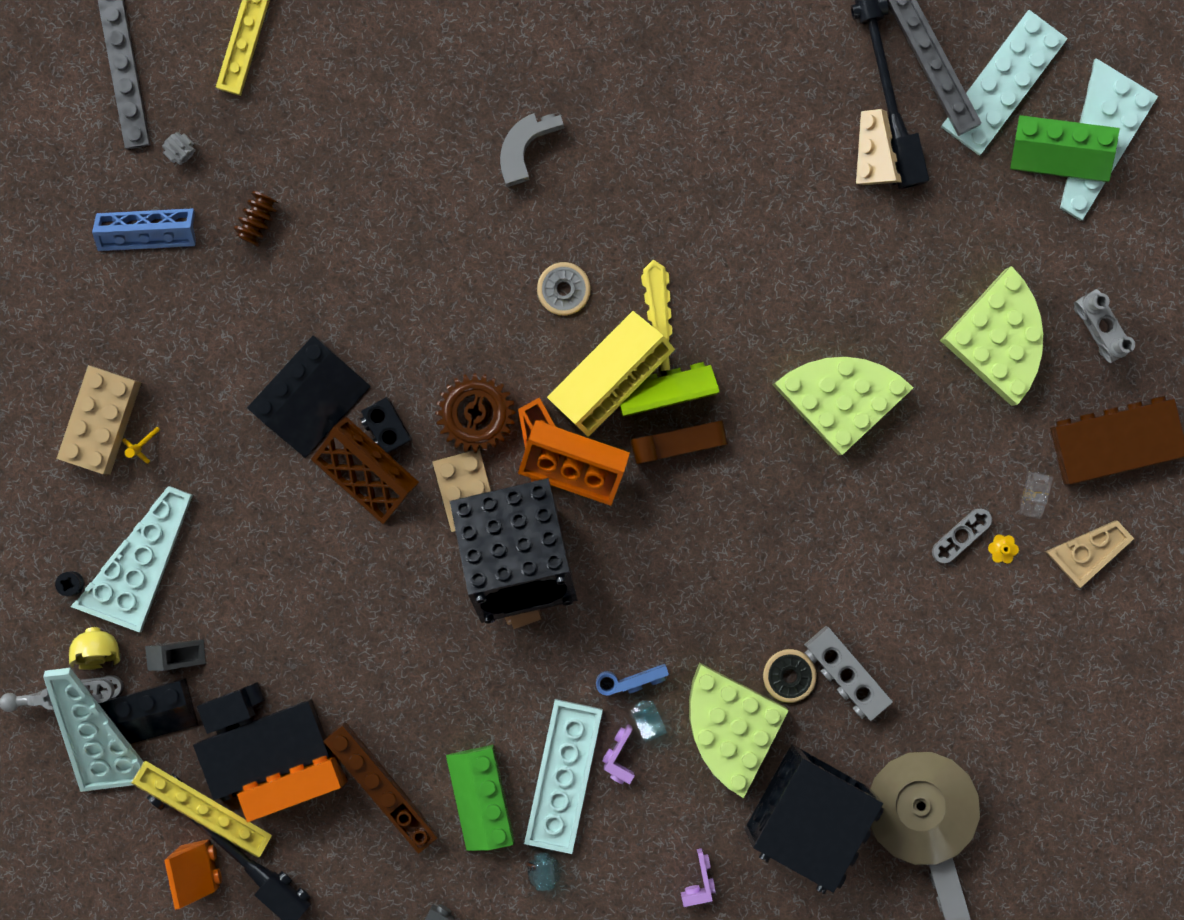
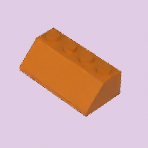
(573, 462)
(292, 788)

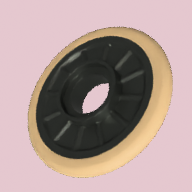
(778, 665)

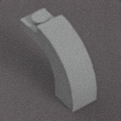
(516, 142)

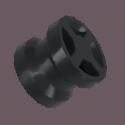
(74, 585)

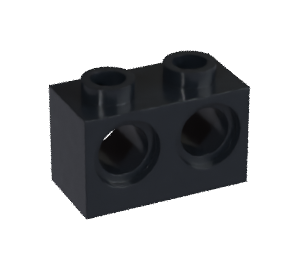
(391, 423)

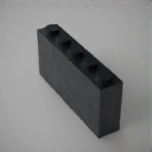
(261, 749)

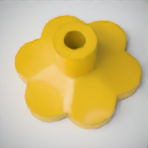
(997, 547)

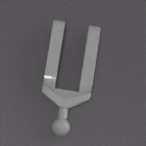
(9, 702)

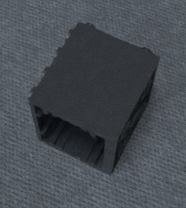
(513, 551)
(813, 819)

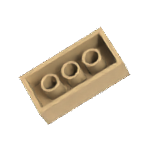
(99, 420)

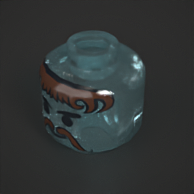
(543, 872)

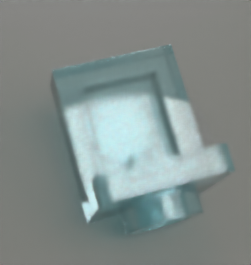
(648, 720)

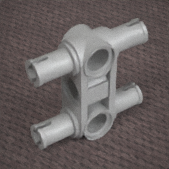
(1112, 343)

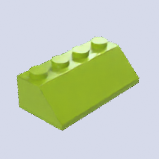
(671, 389)

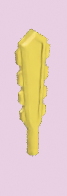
(657, 296)

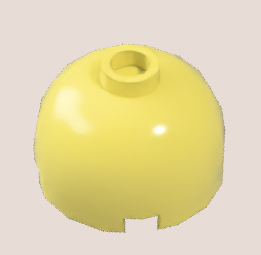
(92, 647)

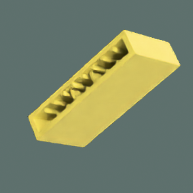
(611, 373)

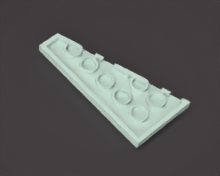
(93, 742)

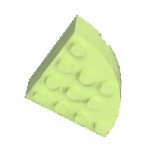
(1001, 337)
(842, 397)
(732, 727)

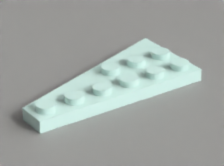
(1109, 102)
(133, 573)

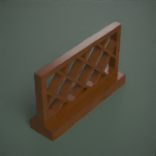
(373, 459)

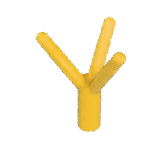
(135, 449)

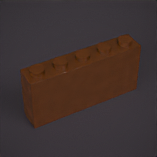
(1118, 440)

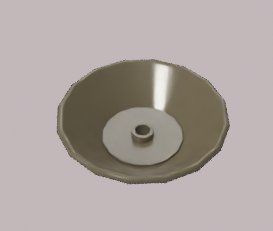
(949, 815)

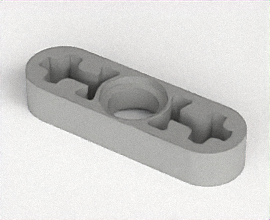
(971, 536)

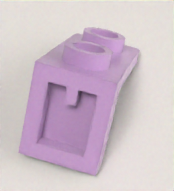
(694, 894)

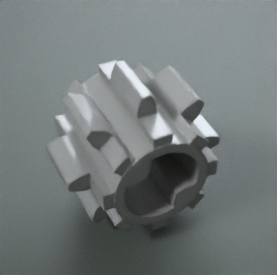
(178, 148)

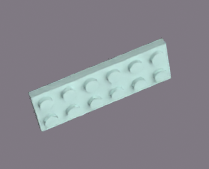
(1008, 78)
(563, 776)

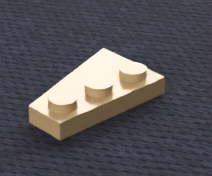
(875, 152)
(1090, 552)

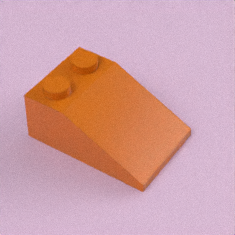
(192, 872)

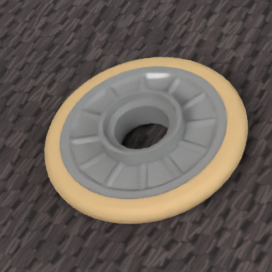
(552, 299)

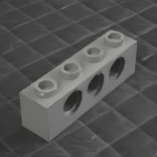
(876, 698)

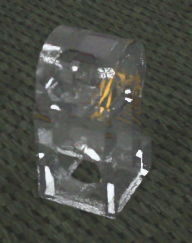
(1035, 494)

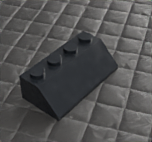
(152, 711)

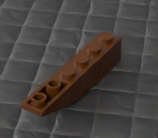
(380, 786)

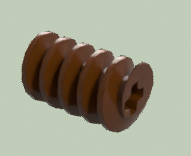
(255, 218)

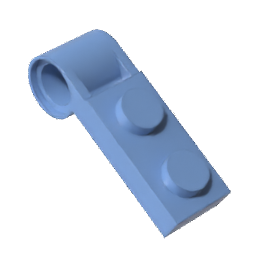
(633, 683)

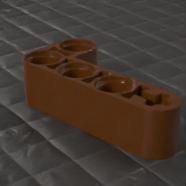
(678, 442)

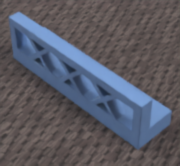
(144, 233)

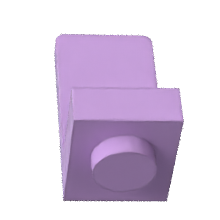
(618, 772)

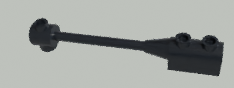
(907, 147)
(276, 888)

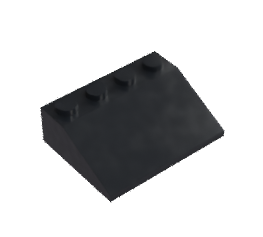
(308, 396)

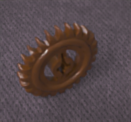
(481, 389)

